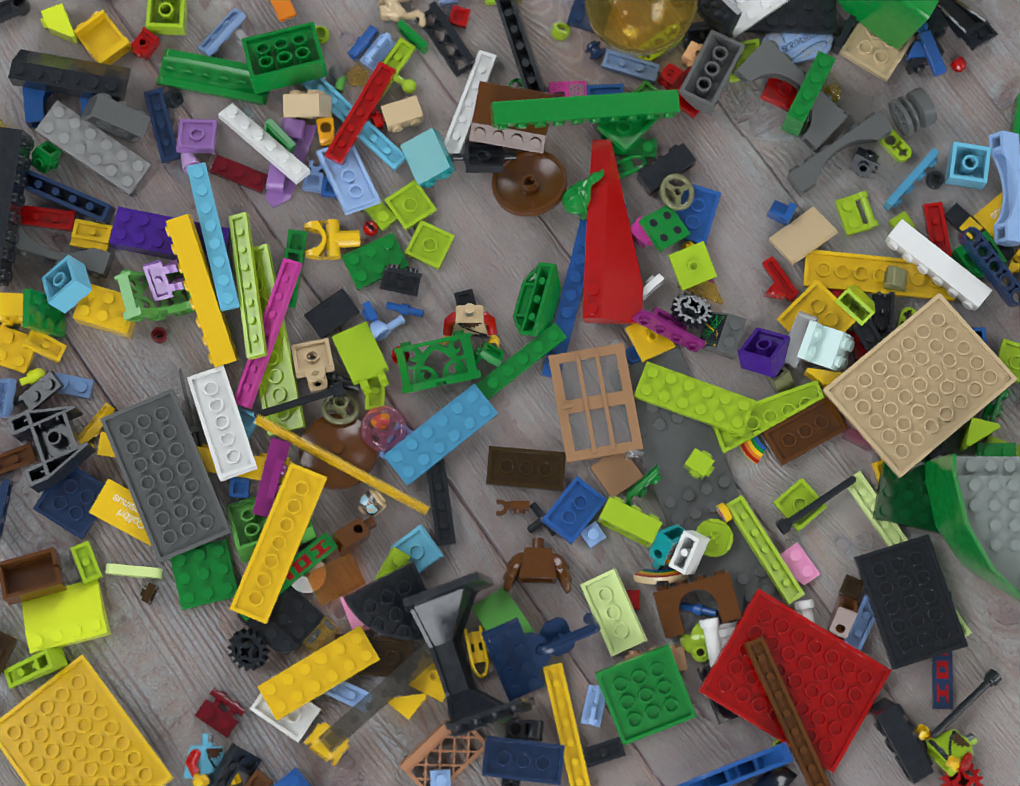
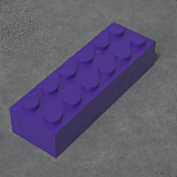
(146, 234)

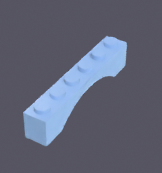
(1006, 154)

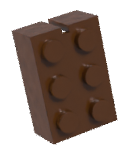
(31, 576)

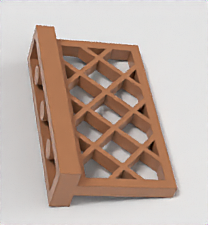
(429, 743)

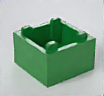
(963, 258)

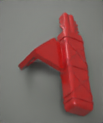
(782, 286)

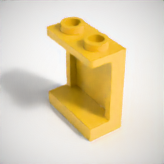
(102, 38)

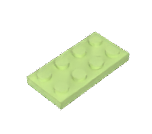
(613, 612)

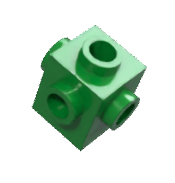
(46, 157)

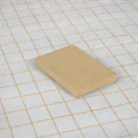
(803, 235)

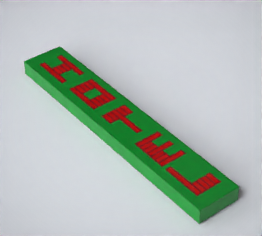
(307, 560)

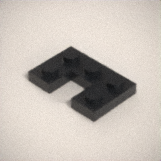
(233, 761)

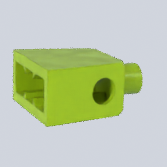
(856, 304)

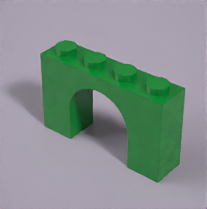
(808, 93)

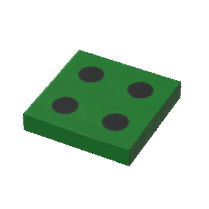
(664, 228)

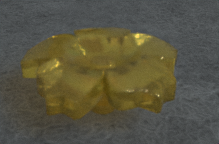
(357, 76)

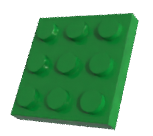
(204, 575)

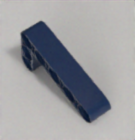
(983, 264)

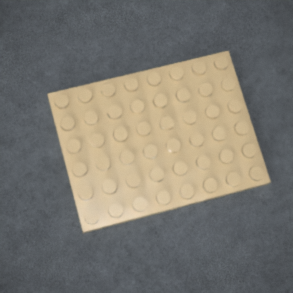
(919, 385)

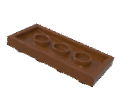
(804, 431)

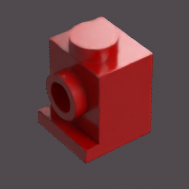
(145, 51)

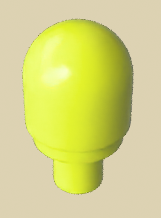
(32, 376)

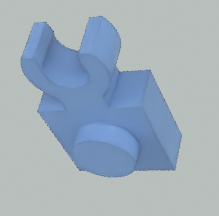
(314, 180)

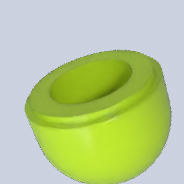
(558, 34)

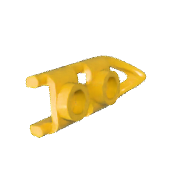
(478, 655)

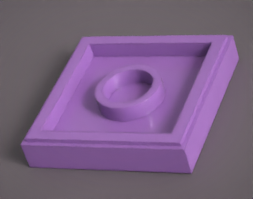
(197, 136)

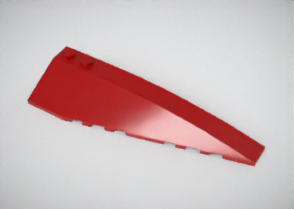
(611, 266)

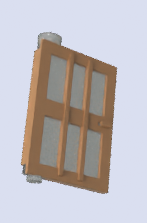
(596, 403)

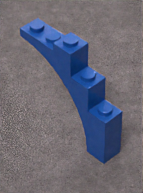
(744, 768)

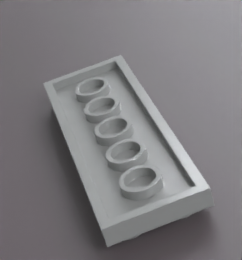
(93, 148)

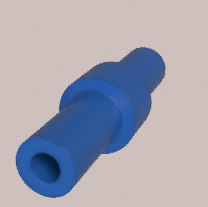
(405, 309)
(699, 609)

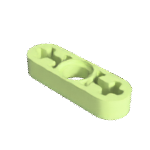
(134, 571)

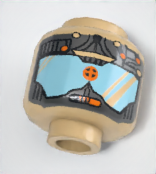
(372, 502)

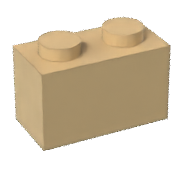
(402, 114)

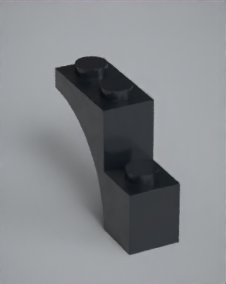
(938, 27)

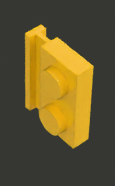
(90, 234)

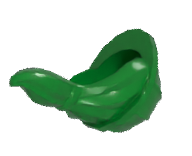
(578, 196)

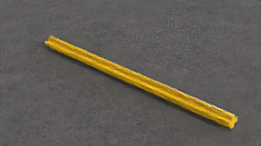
(336, 462)

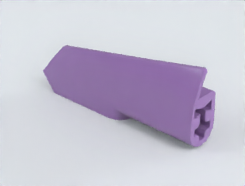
(278, 185)

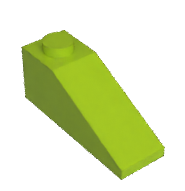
(36, 666)

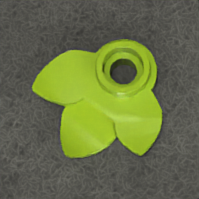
(694, 642)

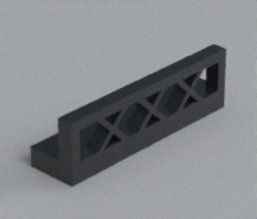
(452, 36)

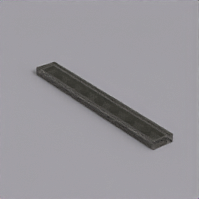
(377, 699)

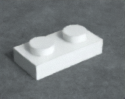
(651, 285)

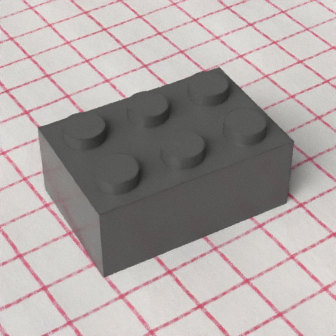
(116, 117)

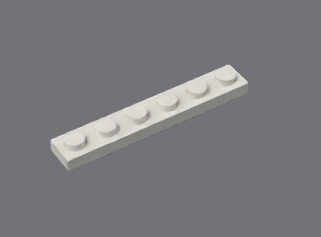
(464, 113)
(264, 143)

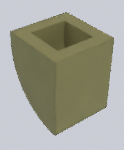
(895, 279)
(782, 381)

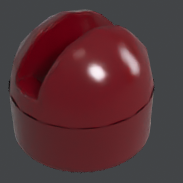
(159, 332)

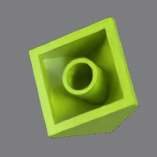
(975, 431)

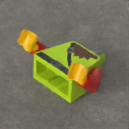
(949, 749)

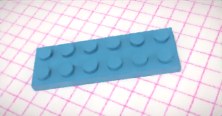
(440, 434)

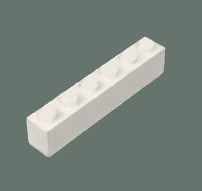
(937, 265)

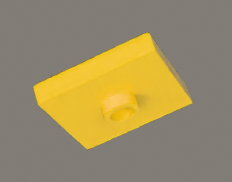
(647, 342)
(429, 683)

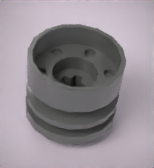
(913, 111)

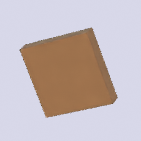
(616, 473)

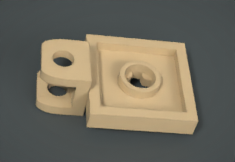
(315, 369)

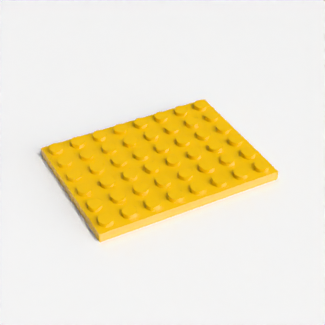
(78, 736)

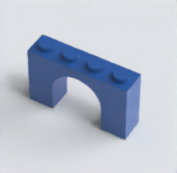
(35, 105)

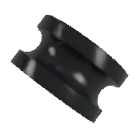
(933, 185)

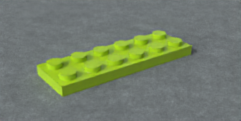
(694, 399)

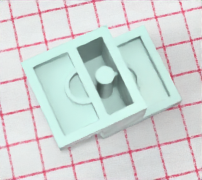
(826, 347)

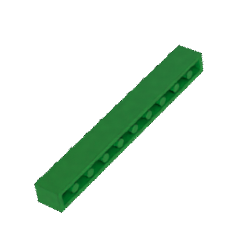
(584, 108)

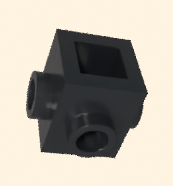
(864, 162)

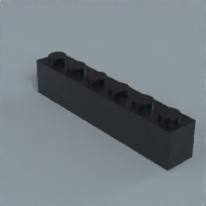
(520, 45)

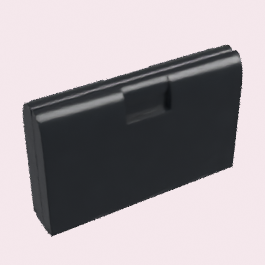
(331, 313)

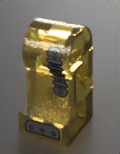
(320, 635)

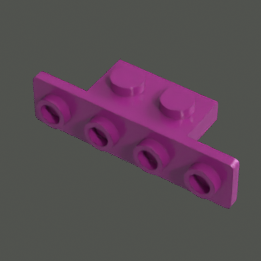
(666, 325)
(271, 477)

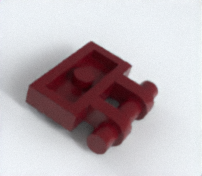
(217, 718)

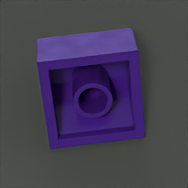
(764, 352)

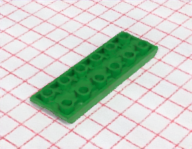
(208, 76)

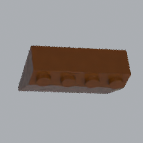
(526, 139)

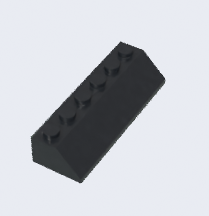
(68, 75)

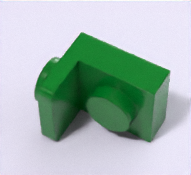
(489, 353)

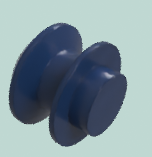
(594, 49)

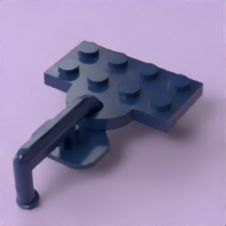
(521, 655)

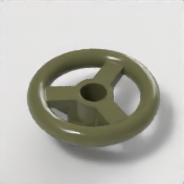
(669, 196)
(339, 406)

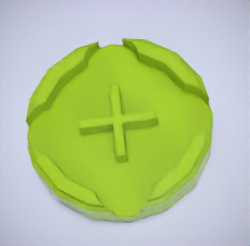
(719, 535)

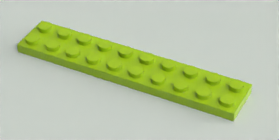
(279, 379)

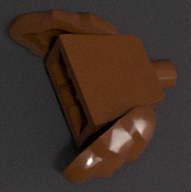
(537, 566)

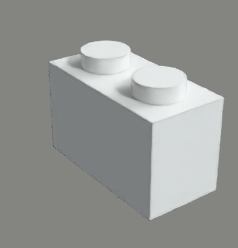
(689, 552)

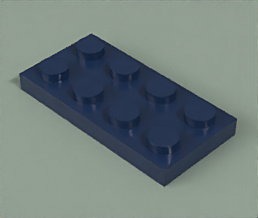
(522, 760)

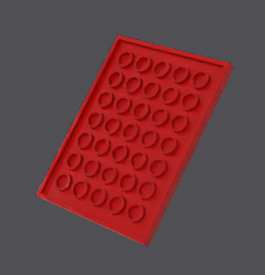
(823, 675)

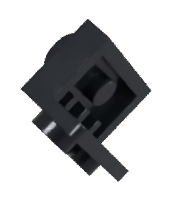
(400, 280)

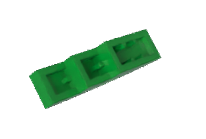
(295, 251)

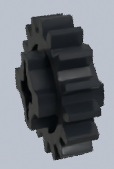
(691, 310)
(255, 656)

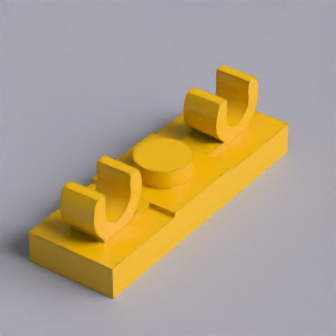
(94, 428)

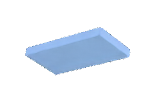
(350, 182)

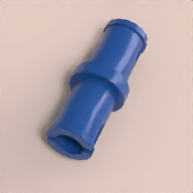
(363, 42)

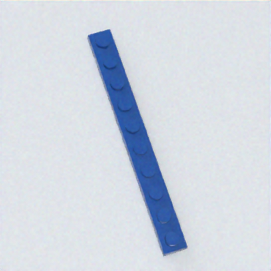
(570, 295)

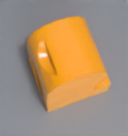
(325, 131)

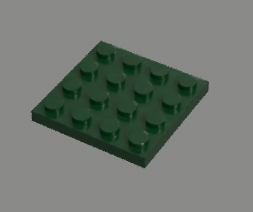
(905, 499)

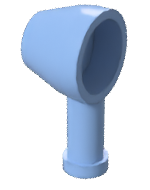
(381, 330)

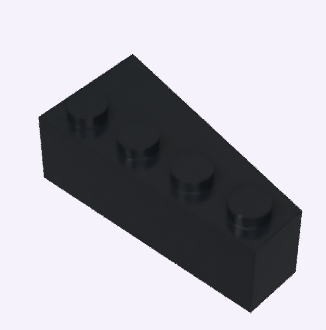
(901, 740)

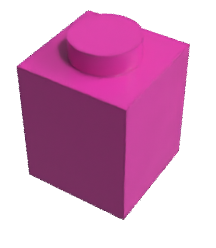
(640, 235)

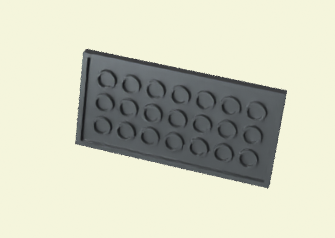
(166, 475)

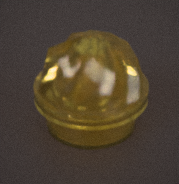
(834, 91)

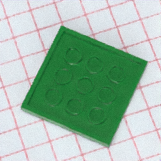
(645, 694)

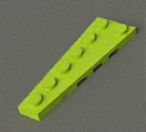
(771, 412)

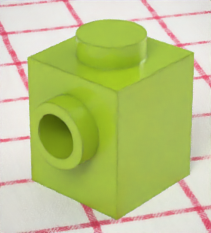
(699, 464)

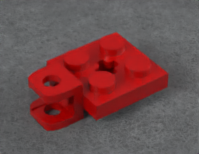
(673, 78)

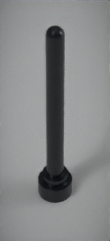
(335, 390)
(785, 525)
(991, 678)

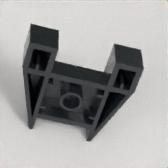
(55, 442)

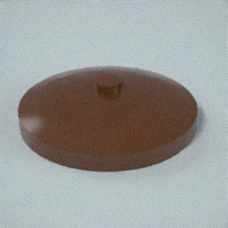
(530, 184)
(341, 441)

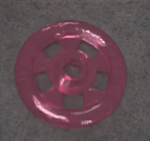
(375, 414)

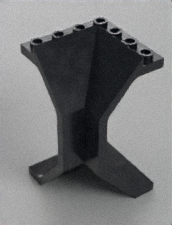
(441, 619)

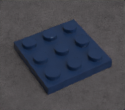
(70, 502)

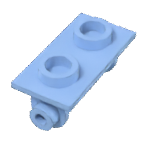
(377, 51)
(593, 706)

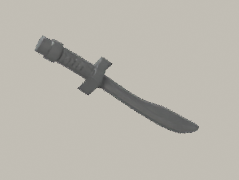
(194, 429)

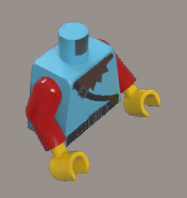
(204, 760)

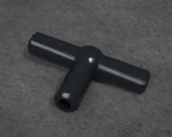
(538, 523)

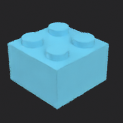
(968, 165)
(66, 284)

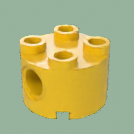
(320, 750)

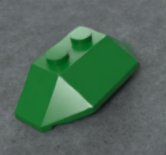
(537, 300)

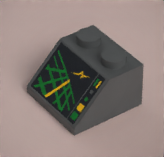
(723, 334)

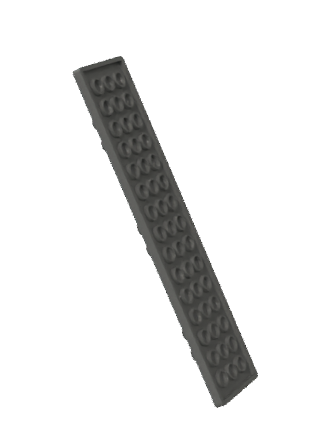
(689, 501)

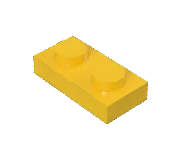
(45, 345)

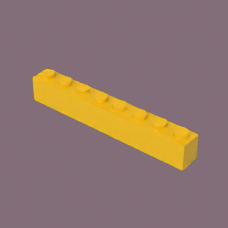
(202, 290)

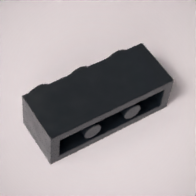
(675, 162)

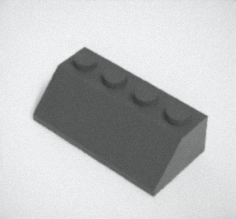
(711, 72)

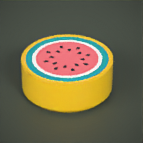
(724, 512)

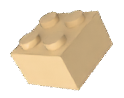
(307, 104)

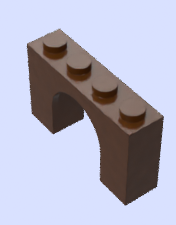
(719, 586)

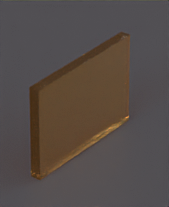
(335, 579)

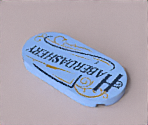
(801, 46)

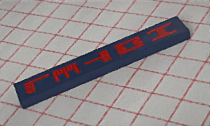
(942, 681)

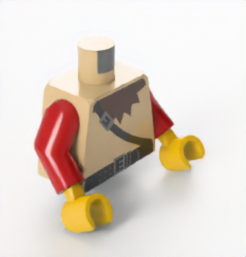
(471, 319)

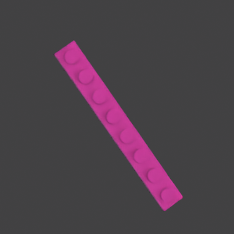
(272, 323)

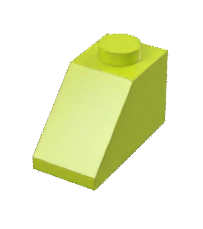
(58, 23)

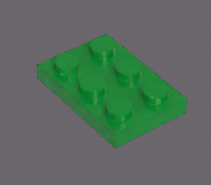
(367, 262)
(42, 316)

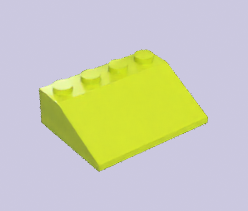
(65, 617)

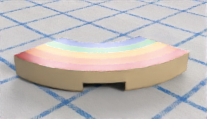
(650, 576)

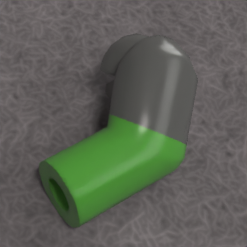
(340, 76)

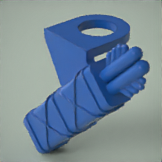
(927, 48)

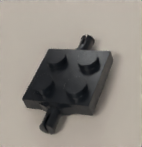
(483, 158)

